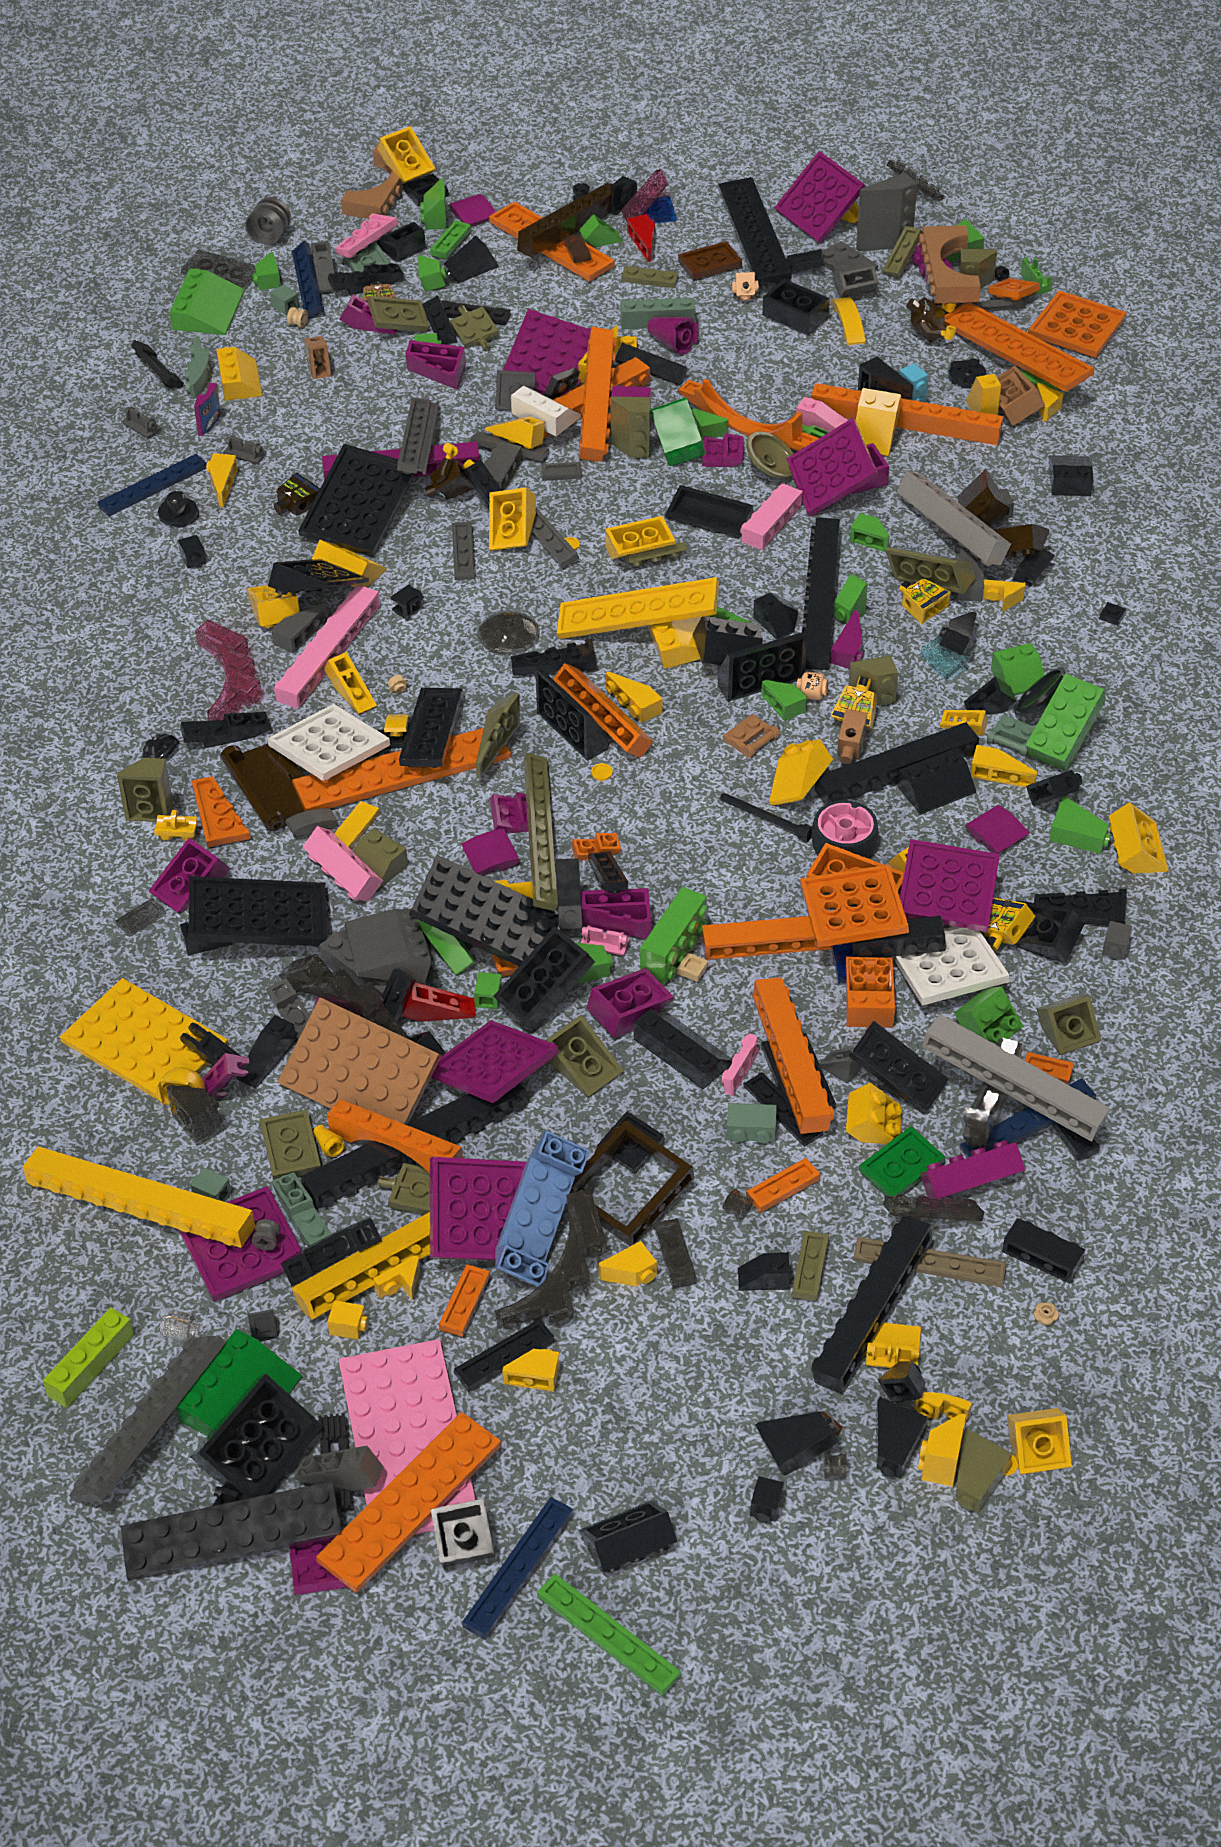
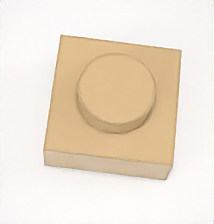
(692, 967)

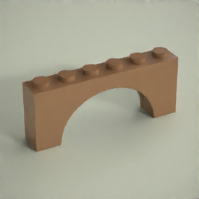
(374, 200)
(945, 283)

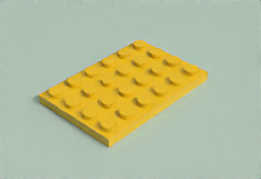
(135, 1036)

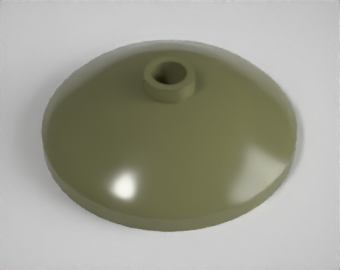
(769, 454)

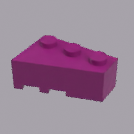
(437, 362)
(618, 911)

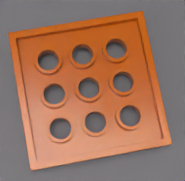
(1087, 315)
(857, 880)

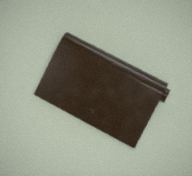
(266, 782)

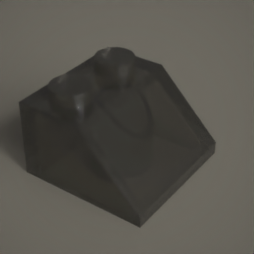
(195, 1112)

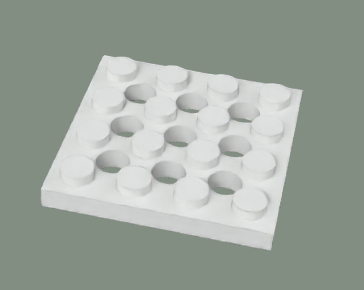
(328, 742)
(972, 944)

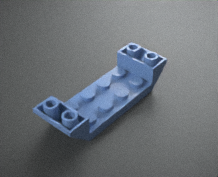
(538, 1208)

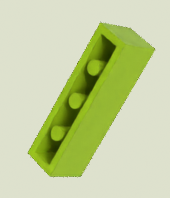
(88, 1357)

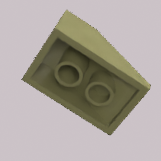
(583, 1057)

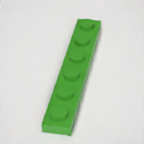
(609, 1634)

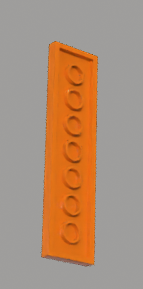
(516, 217)
(406, 1502)

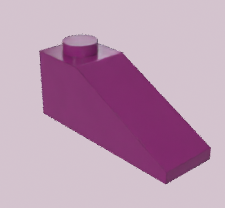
(358, 316)
(849, 644)

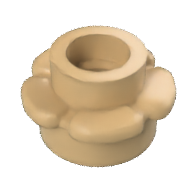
(397, 684)
(1044, 1318)

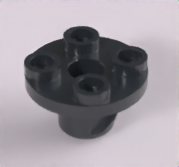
(177, 510)

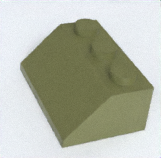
(631, 425)
(145, 790)

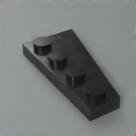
(552, 659)
(1091, 908)

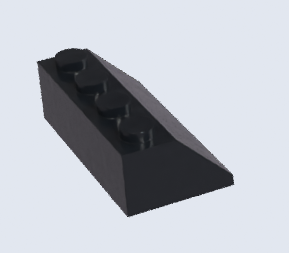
(680, 1047)

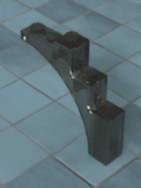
(314, 977)
(987, 1106)
(571, 1273)

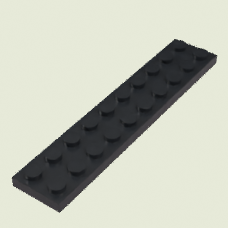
(754, 231)

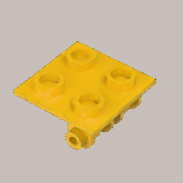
(893, 1345)

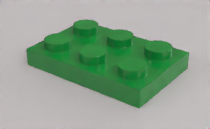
(900, 1162)

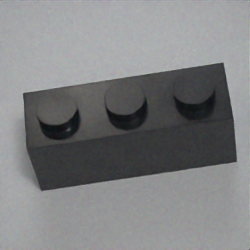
(1043, 1250)

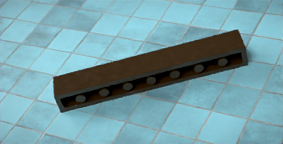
(564, 221)

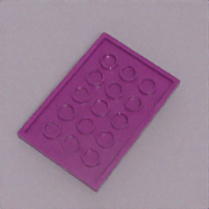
(547, 348)

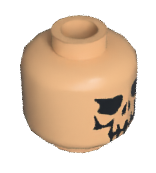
(813, 685)

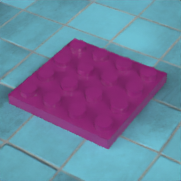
(820, 197)
(832, 467)
(949, 884)
(493, 1061)
(470, 1205)
(233, 1268)

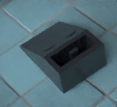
(879, 376)

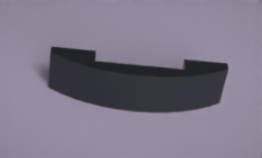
(329, 1250)

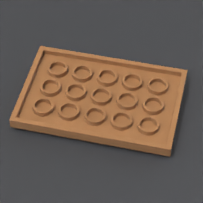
(358, 1063)

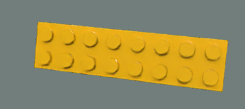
(638, 608)

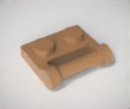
(747, 731)

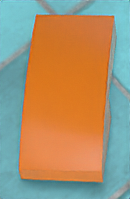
(601, 843)

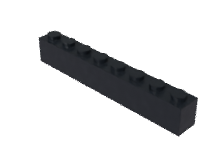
(883, 768)
(871, 1304)

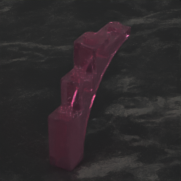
(231, 652)

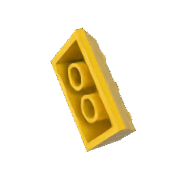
(238, 374)
(638, 537)
(349, 560)
(1137, 841)

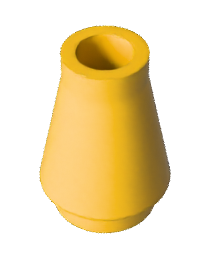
(329, 1142)

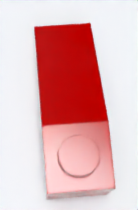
(641, 232)
(434, 1004)

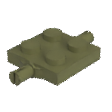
(474, 328)
(409, 1189)

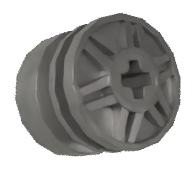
(268, 221)

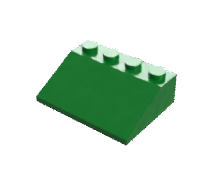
(228, 1378)

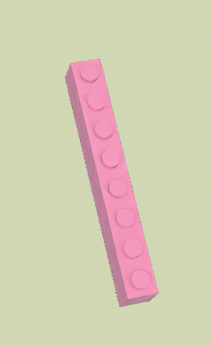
(327, 644)

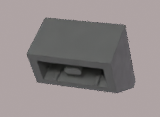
(854, 276)

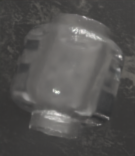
(179, 1327)

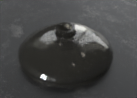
(508, 632)

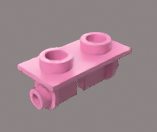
(612, 941)

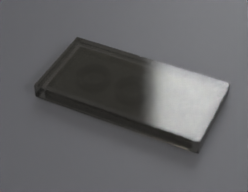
(227, 268)

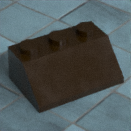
(1024, 539)

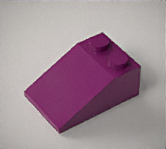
(190, 860)
(626, 999)

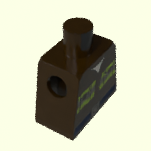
(295, 495)

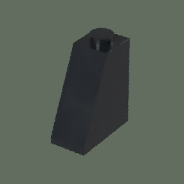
(470, 261)
(896, 1436)
(798, 1438)

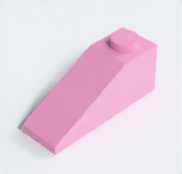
(819, 414)

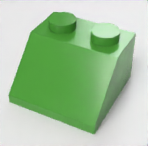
(434, 207)
(1018, 667)

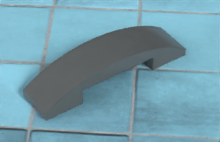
(289, 1005)

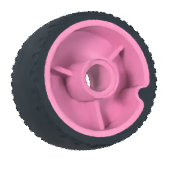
(846, 826)

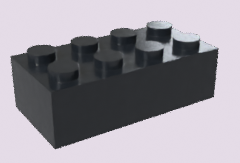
(544, 978)

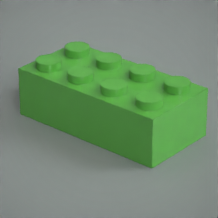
(1066, 722)
(674, 935)

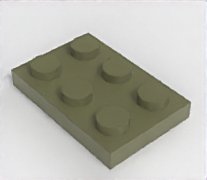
(398, 314)
(290, 1144)

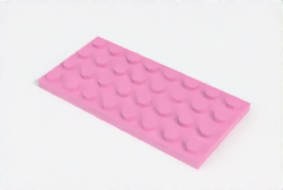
(398, 1406)

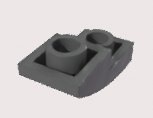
(305, 822)

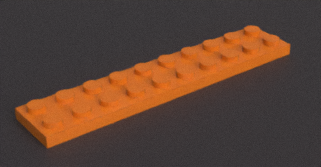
(1018, 347)
(385, 774)

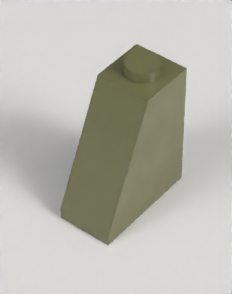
(980, 1470)

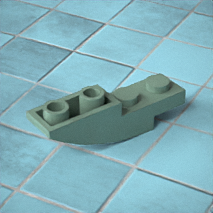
(198, 369)
(300, 1209)

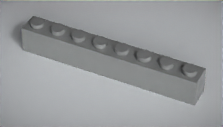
(953, 518)
(1015, 1077)

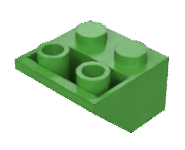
(990, 1015)

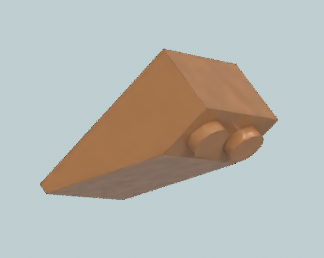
(1018, 396)

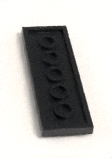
(431, 727)

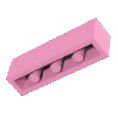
(771, 516)
(342, 864)

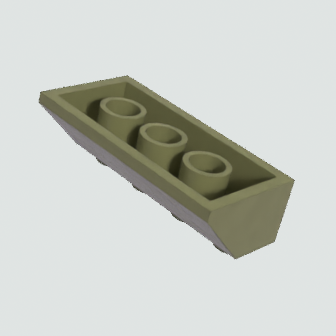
(943, 571)

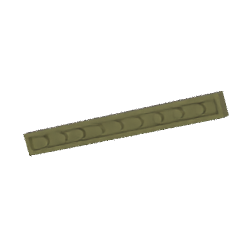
(540, 832)

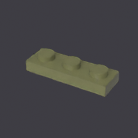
(902, 252)
(649, 277)
(655, 554)
(810, 1266)

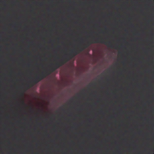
(646, 195)

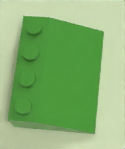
(205, 303)

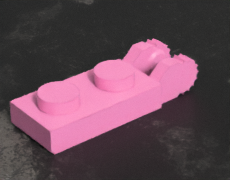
(740, 1064)

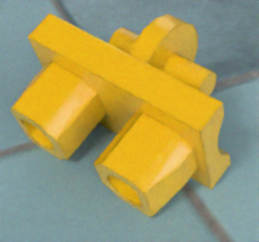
(175, 825)

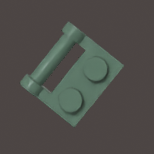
(1011, 734)

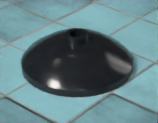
(1040, 693)

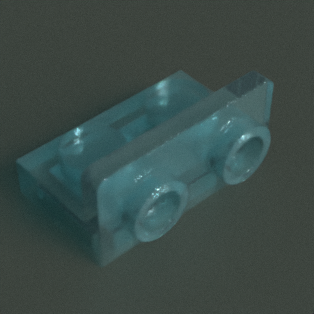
(942, 659)

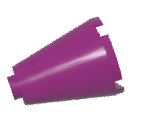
(674, 332)

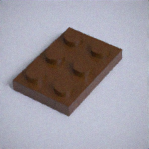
(710, 260)

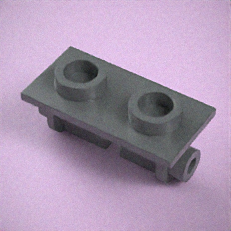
(140, 423)
(248, 451)

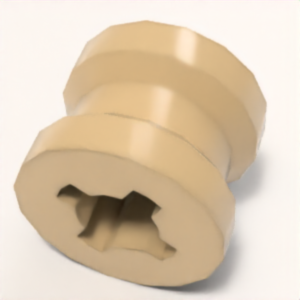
(297, 317)

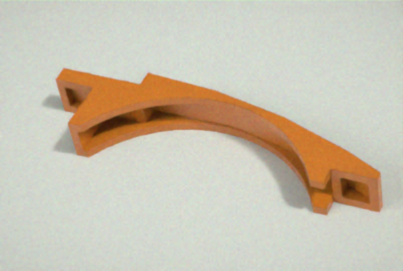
(708, 400)

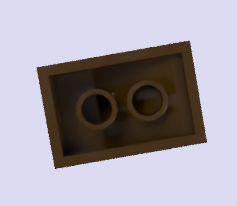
(983, 499)

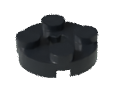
(958, 371)

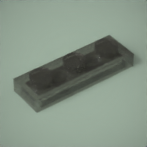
(675, 1253)

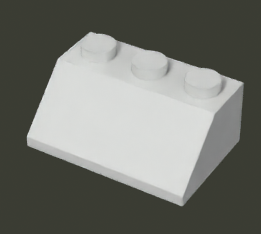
(556, 416)

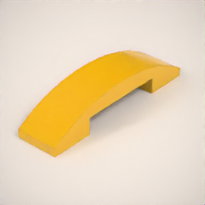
(850, 320)

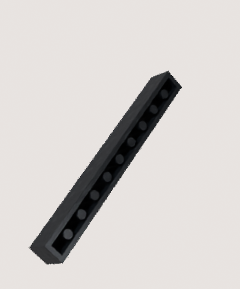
(821, 592)
(377, 1159)

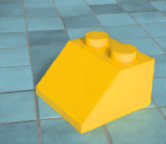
(1040, 1440)
(941, 1451)

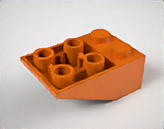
(869, 991)

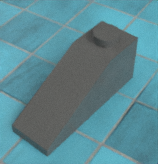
(298, 628)

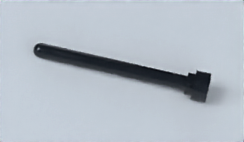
(803, 832)

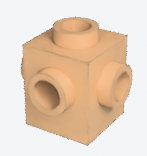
(745, 279)

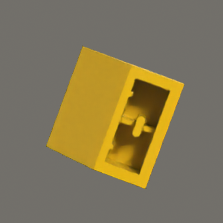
(873, 1115)

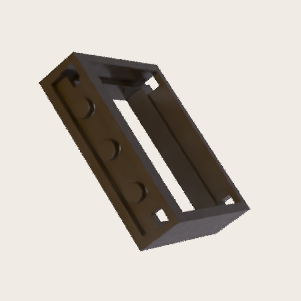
(658, 1203)

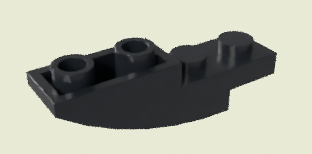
(356, 281)
(231, 729)

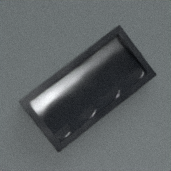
(709, 511)

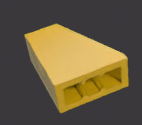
(985, 394)

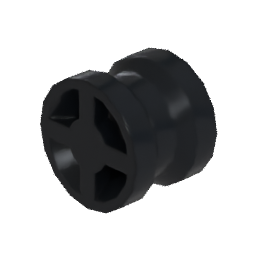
(580, 189)

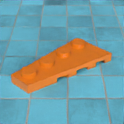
(217, 815)

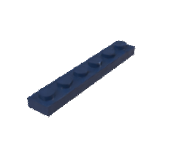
(307, 279)
(152, 485)
(1023, 1123)
(517, 1568)

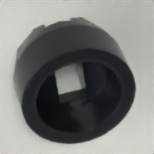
(1002, 272)

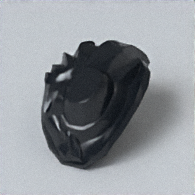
(159, 746)

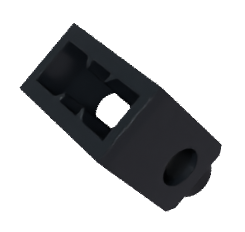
(1059, 785)

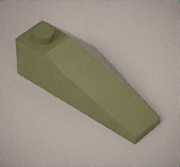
(498, 728)

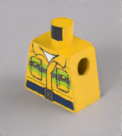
(924, 599)
(857, 699)
(1007, 922)

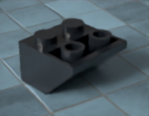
(403, 241)

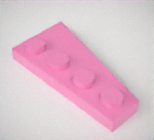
(370, 232)

